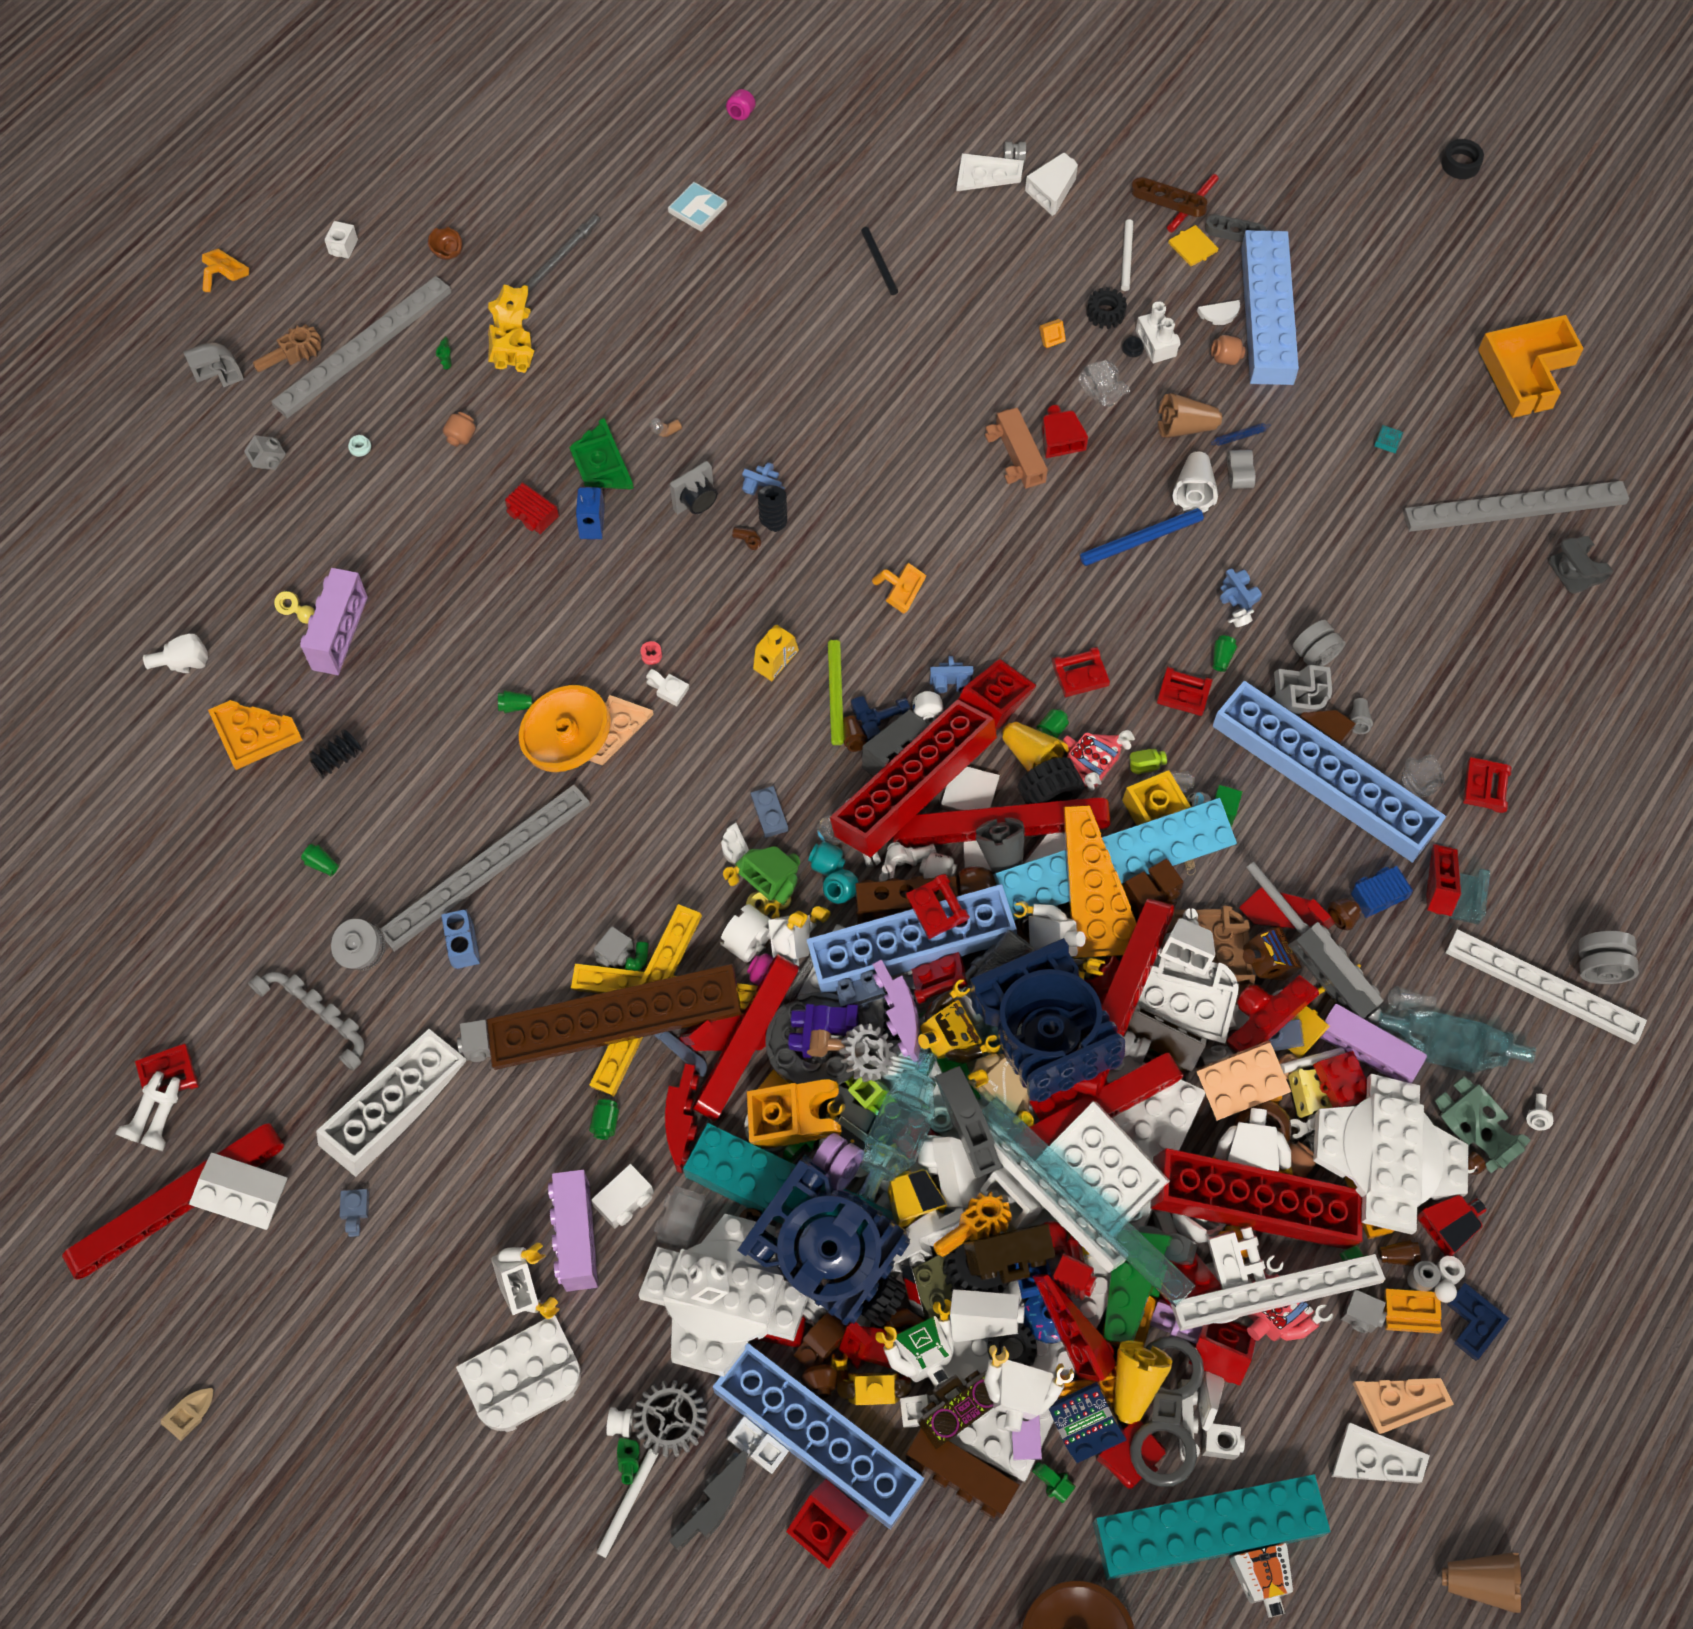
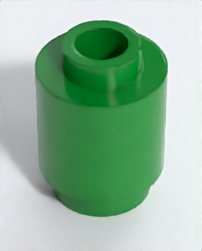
(1053, 723)
(604, 1119)

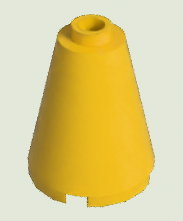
(1032, 745)
(1138, 1379)

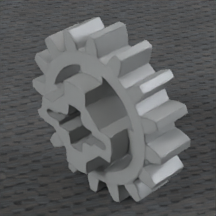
(871, 1054)

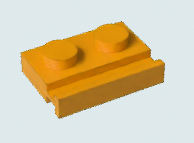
(1412, 1311)

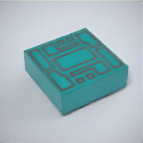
(1389, 439)

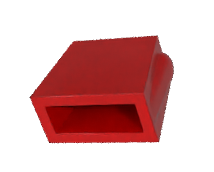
(1118, 1458)

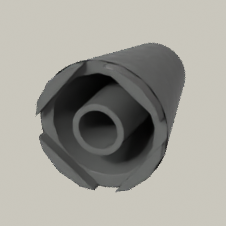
(1002, 843)

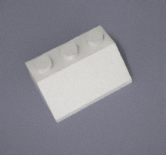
(238, 1191)

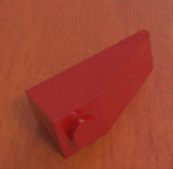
(1443, 880)

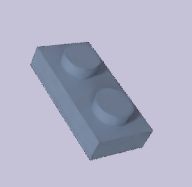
(769, 812)

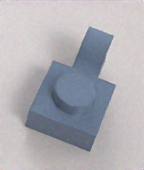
(353, 1206)

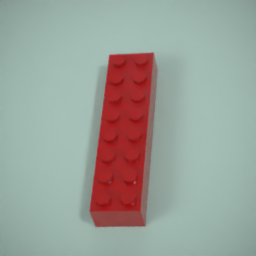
(913, 778)
(1259, 1199)

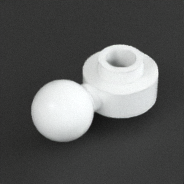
(1446, 1290)

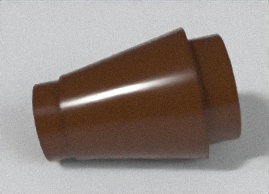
(853, 734)
(1401, 1253)

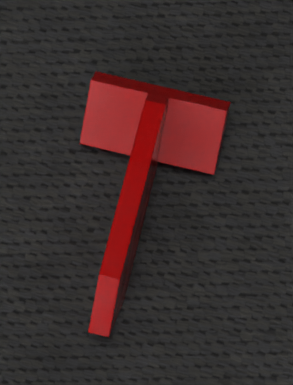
(1265, 912)
(713, 1035)
(861, 1346)

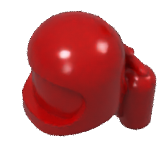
(1061, 1242)

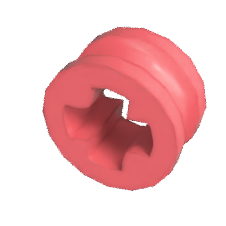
(650, 646)

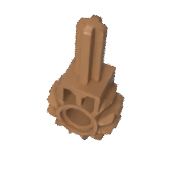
(293, 347)

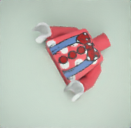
(1096, 755)
(1285, 1322)

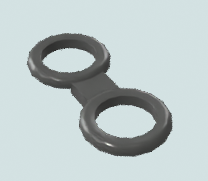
(1168, 1416)

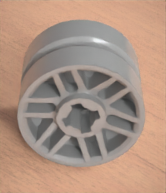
(1319, 644)

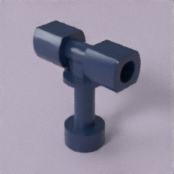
(871, 718)

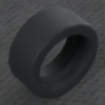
(1463, 147)

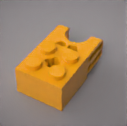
(790, 1113)

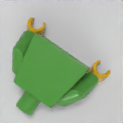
(769, 872)

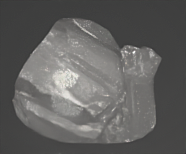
(1102, 383)

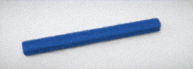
(1141, 537)

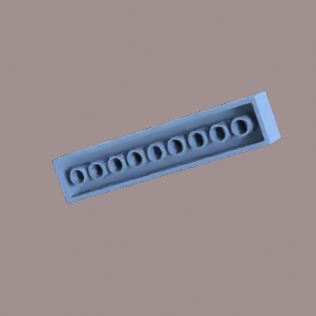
(1328, 771)

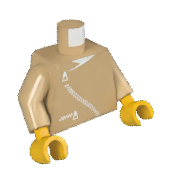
(995, 1077)

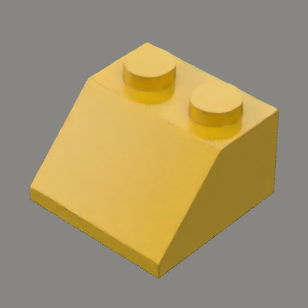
(1154, 798)

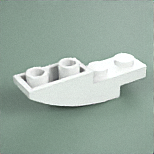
(923, 1235)

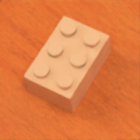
(1243, 1080)

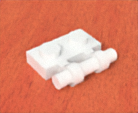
(1229, 1261)

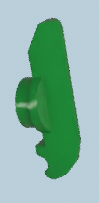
(443, 353)

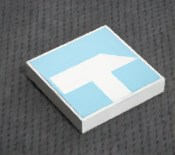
(697, 206)

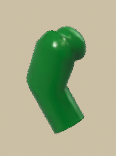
(640, 959)

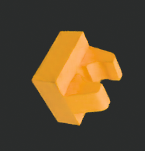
(1052, 333)

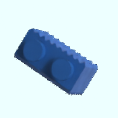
(1381, 891)

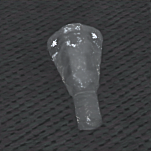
(1183, 778)
(1404, 999)

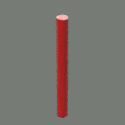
(1202, 192)

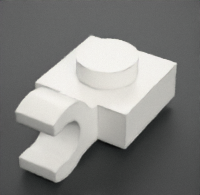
(669, 689)
(1303, 1128)

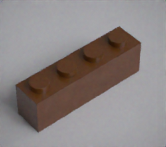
(964, 1473)

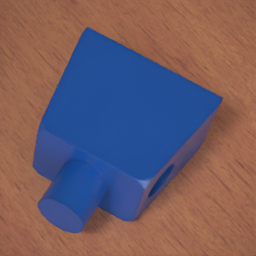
(592, 505)

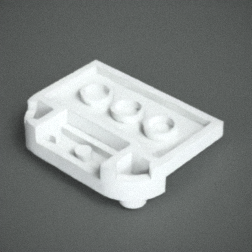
(1190, 998)
(522, 1376)

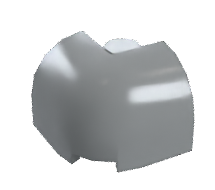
(213, 360)
(1303, 689)

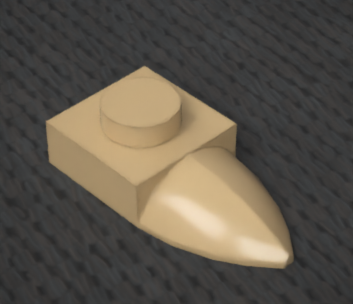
(188, 1413)

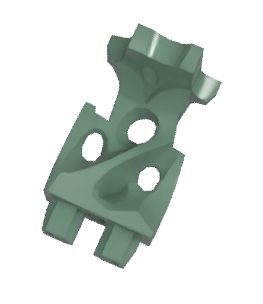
(1469, 1109)

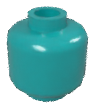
(826, 858)
(840, 886)

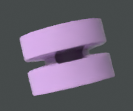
(839, 1160)

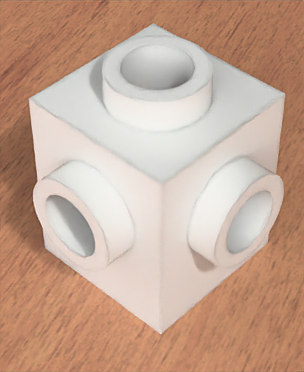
(708, 1280)

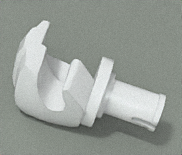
(179, 654)

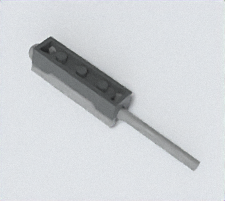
(1326, 959)

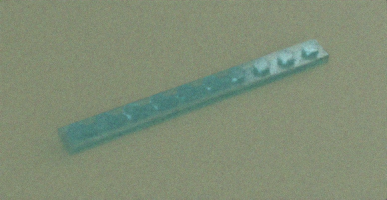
(1087, 1202)

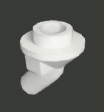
(1539, 1117)

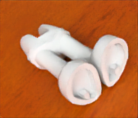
(153, 1137)

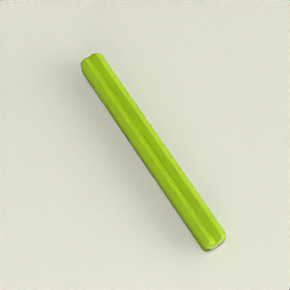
(835, 692)

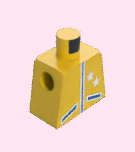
(777, 648)

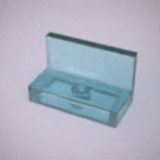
(1473, 897)

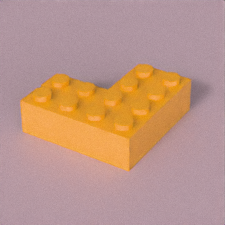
(1522, 362)

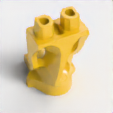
(509, 330)

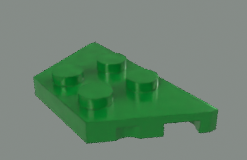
(600, 460)

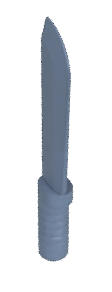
(683, 1052)

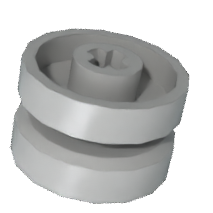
(1608, 957)

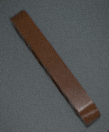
(1192, 205)

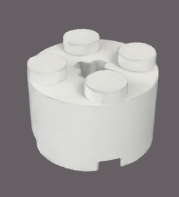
(747, 934)

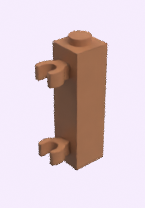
(1020, 447)

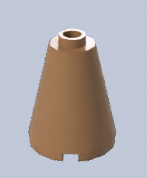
(1186, 416)
(1487, 1579)

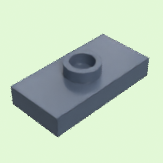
(1288, 1037)

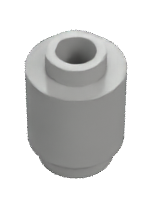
(1423, 1276)

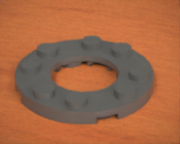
(785, 1061)

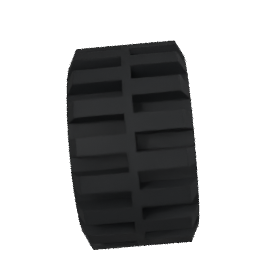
(1051, 782)
(960, 1276)

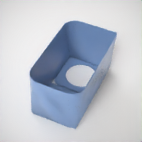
(465, 958)

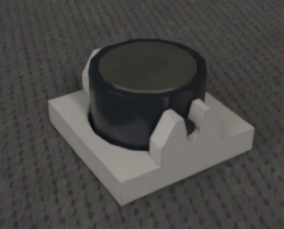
(694, 490)

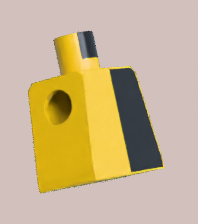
(913, 1197)

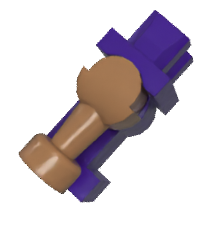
(818, 1026)

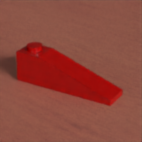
(1084, 1344)

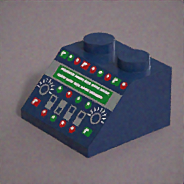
(1087, 1422)

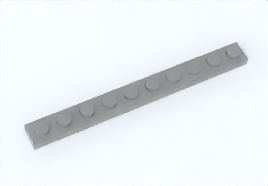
(361, 347)
(1515, 506)
(484, 867)

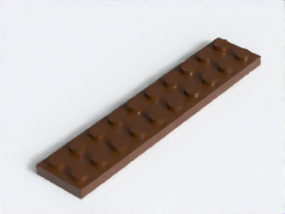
(613, 1017)

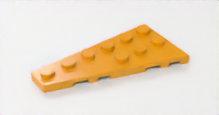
(1095, 888)

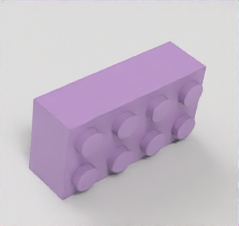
(334, 621)
(574, 1231)

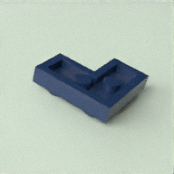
(1483, 1321)

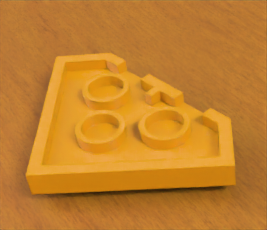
(252, 732)

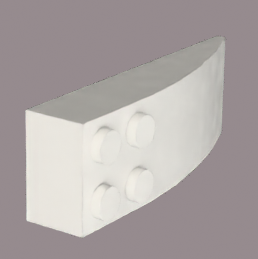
(389, 1103)

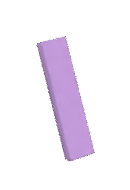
(1373, 1045)

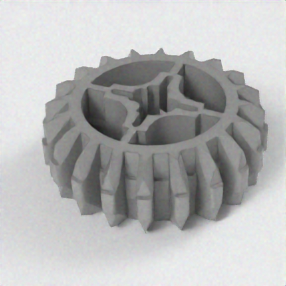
(649, 1408)

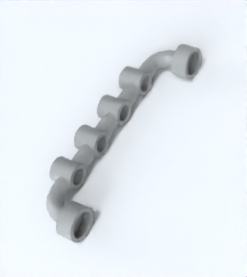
(312, 1001)

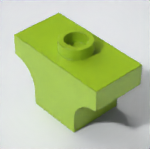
(869, 1093)

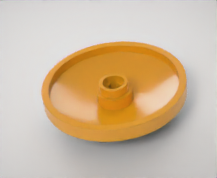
(564, 728)

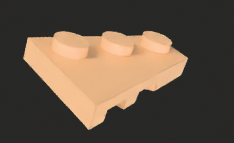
(625, 722)
(1401, 1402)

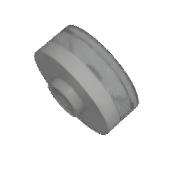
(358, 944)

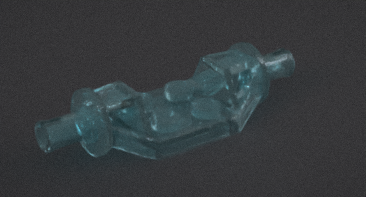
(1457, 1040)
(900, 1126)

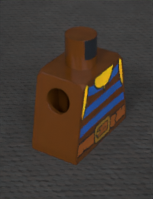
(1271, 955)

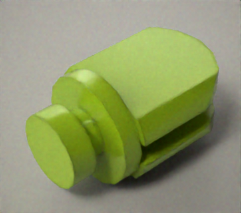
(1147, 761)

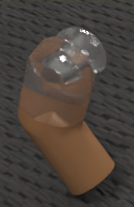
(664, 430)

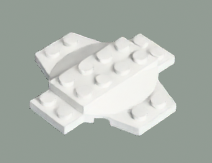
(1391, 1153)
(716, 1333)

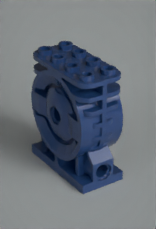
(1051, 998)
(881, 1237)

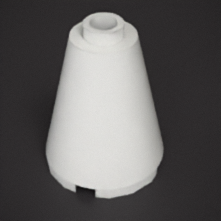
(1196, 484)

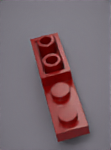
(678, 1125)

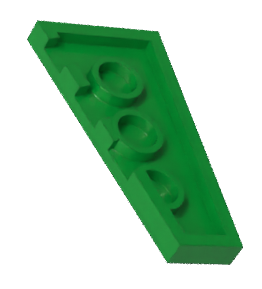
(1129, 1296)

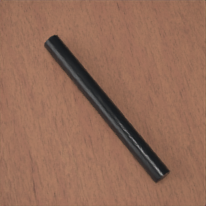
(879, 261)

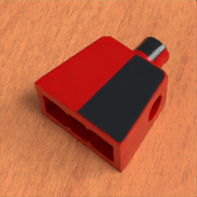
(1452, 1222)

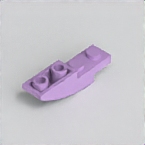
(902, 1012)

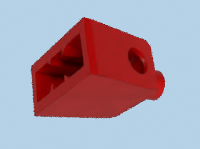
(1062, 433)

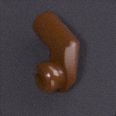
(749, 536)
(904, 1317)

